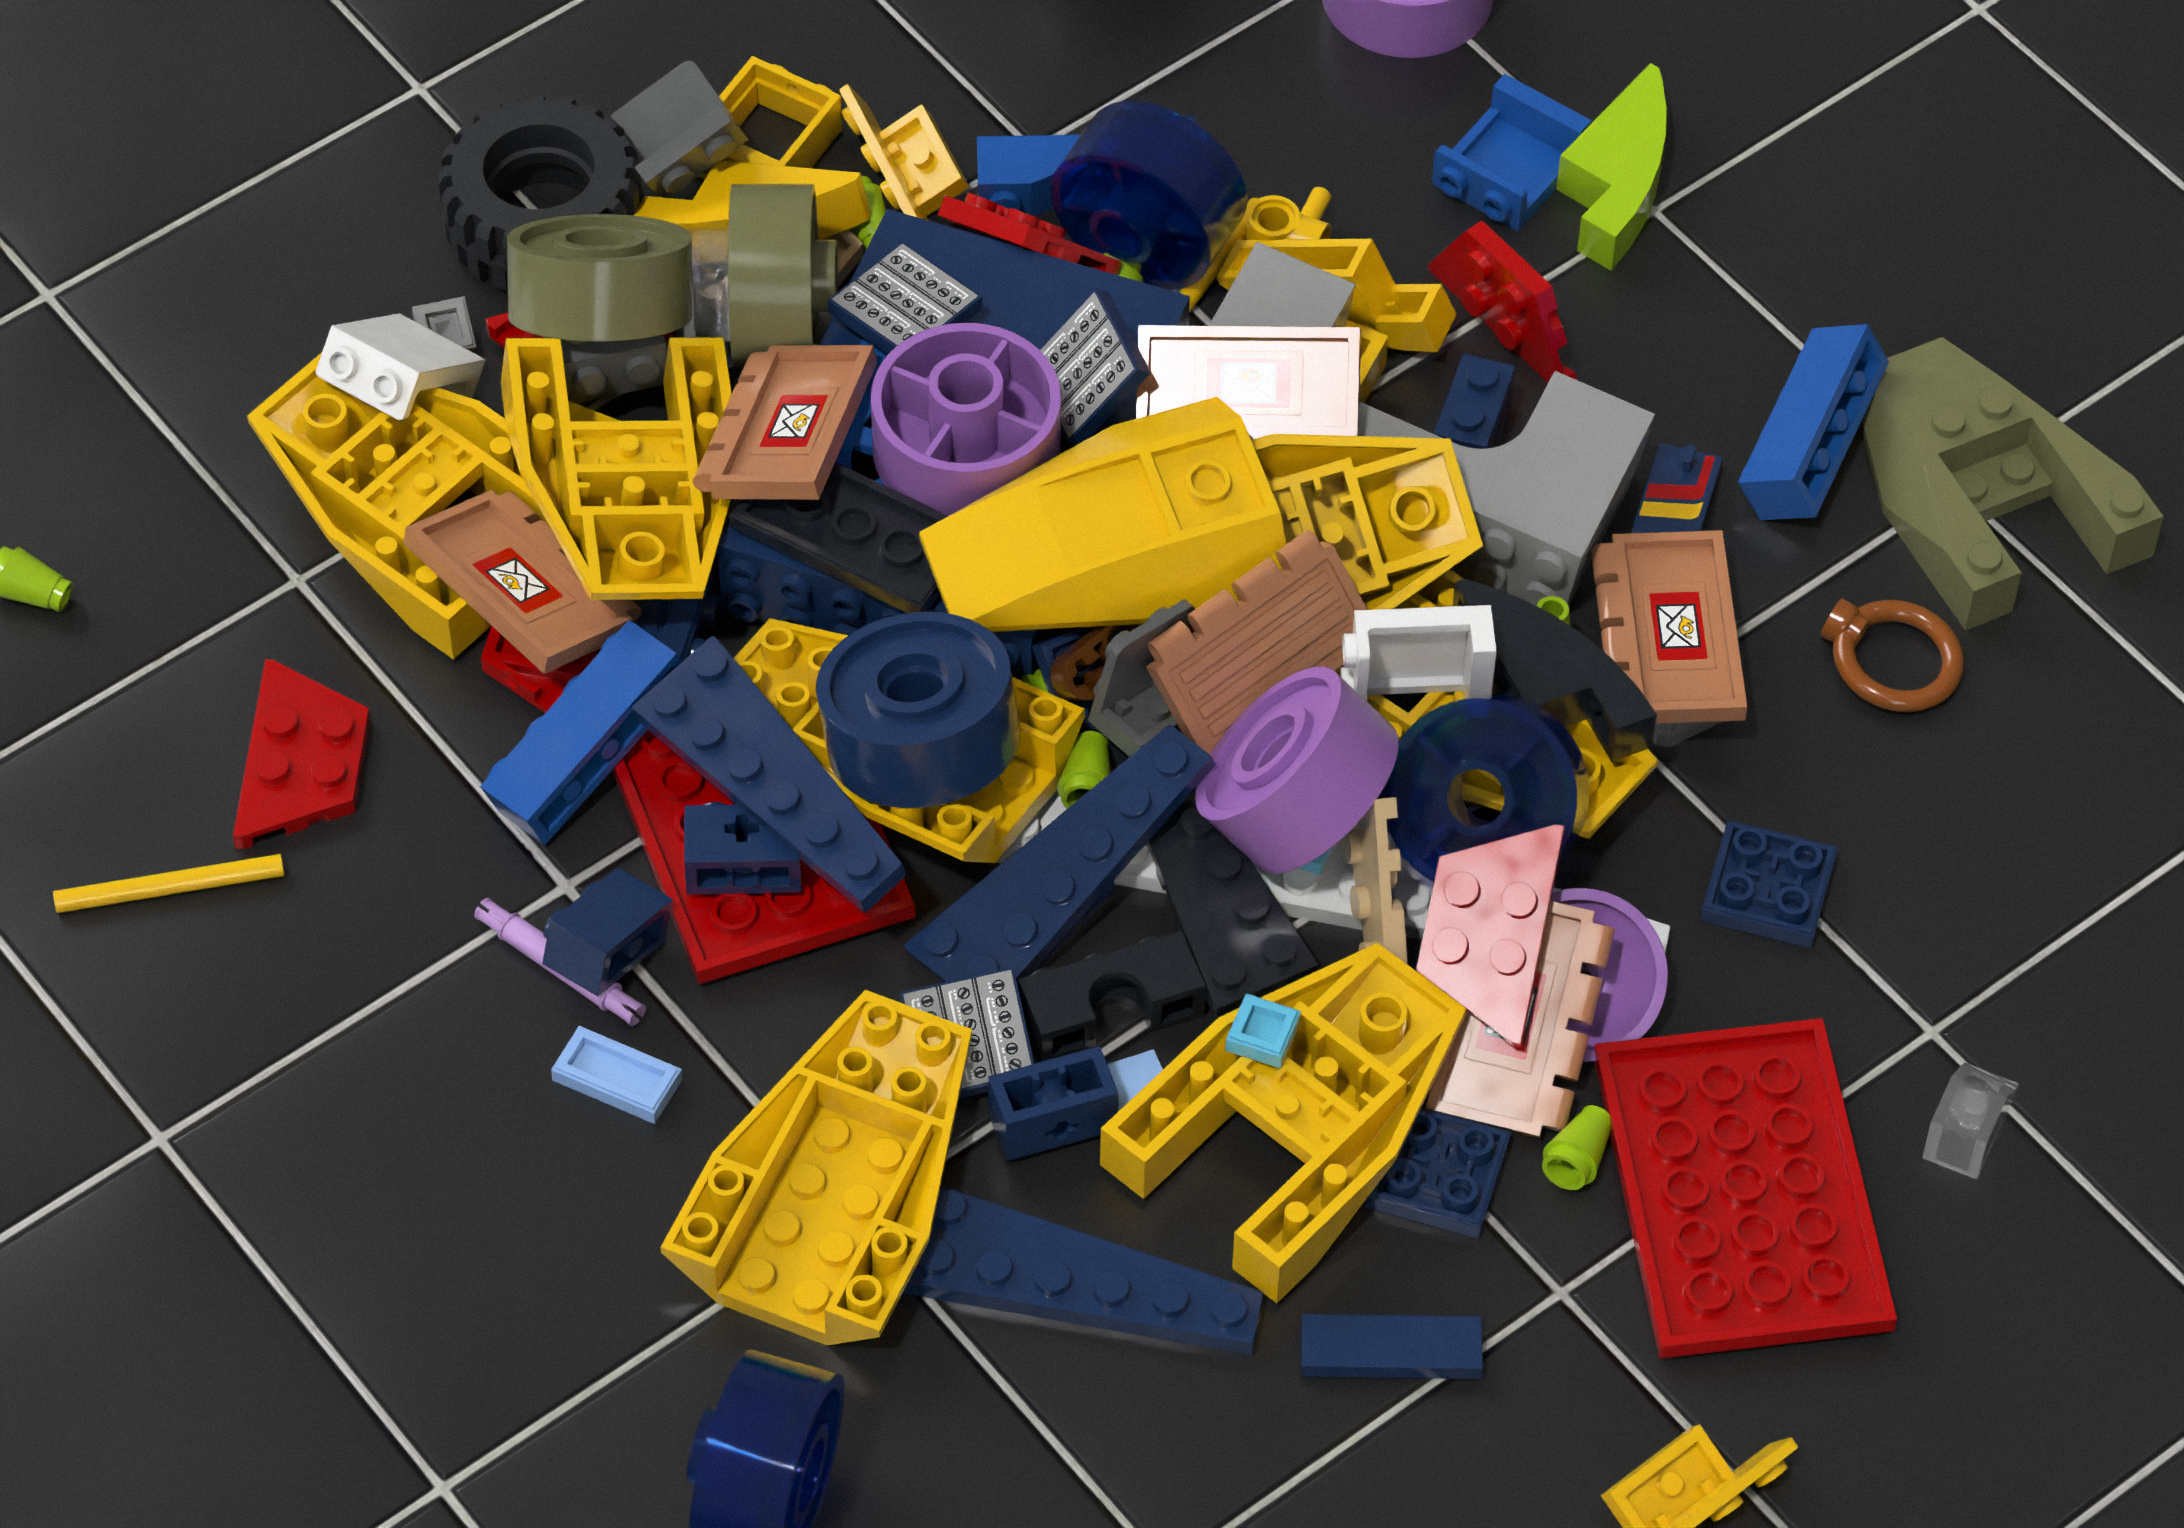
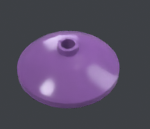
(1634, 973)

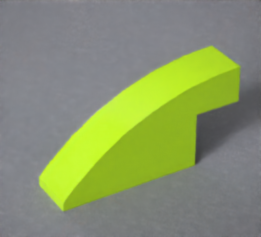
(1617, 169)

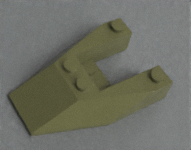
(1968, 446)

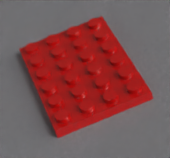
(743, 929)
(1743, 1188)

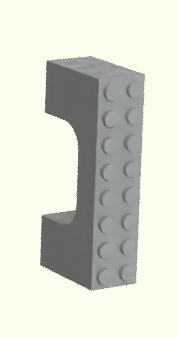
(1534, 498)

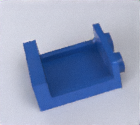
(1510, 155)

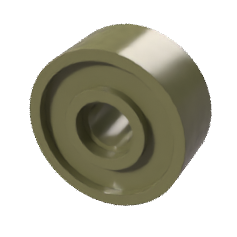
(776, 268)
(599, 277)

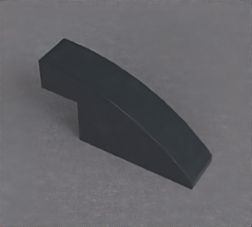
(1562, 671)

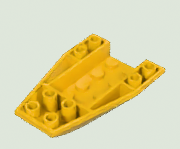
(1113, 527)
(978, 828)
(831, 1178)

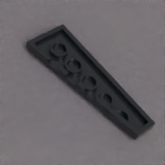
(1223, 909)

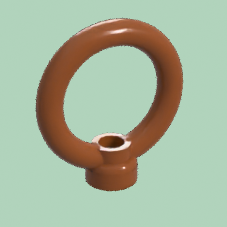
(1849, 623)

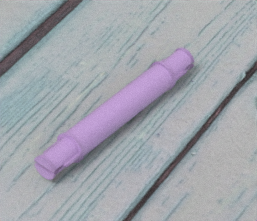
(532, 944)

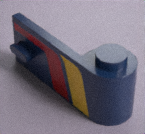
(1677, 490)

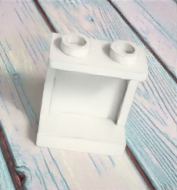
(394, 359)
(1420, 651)

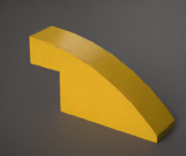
(839, 197)
(1410, 314)

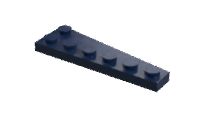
(745, 749)
(1057, 875)
(1052, 1272)

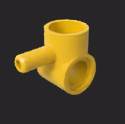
(1280, 219)

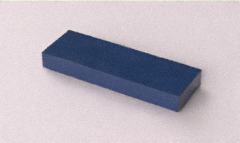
(1391, 1346)

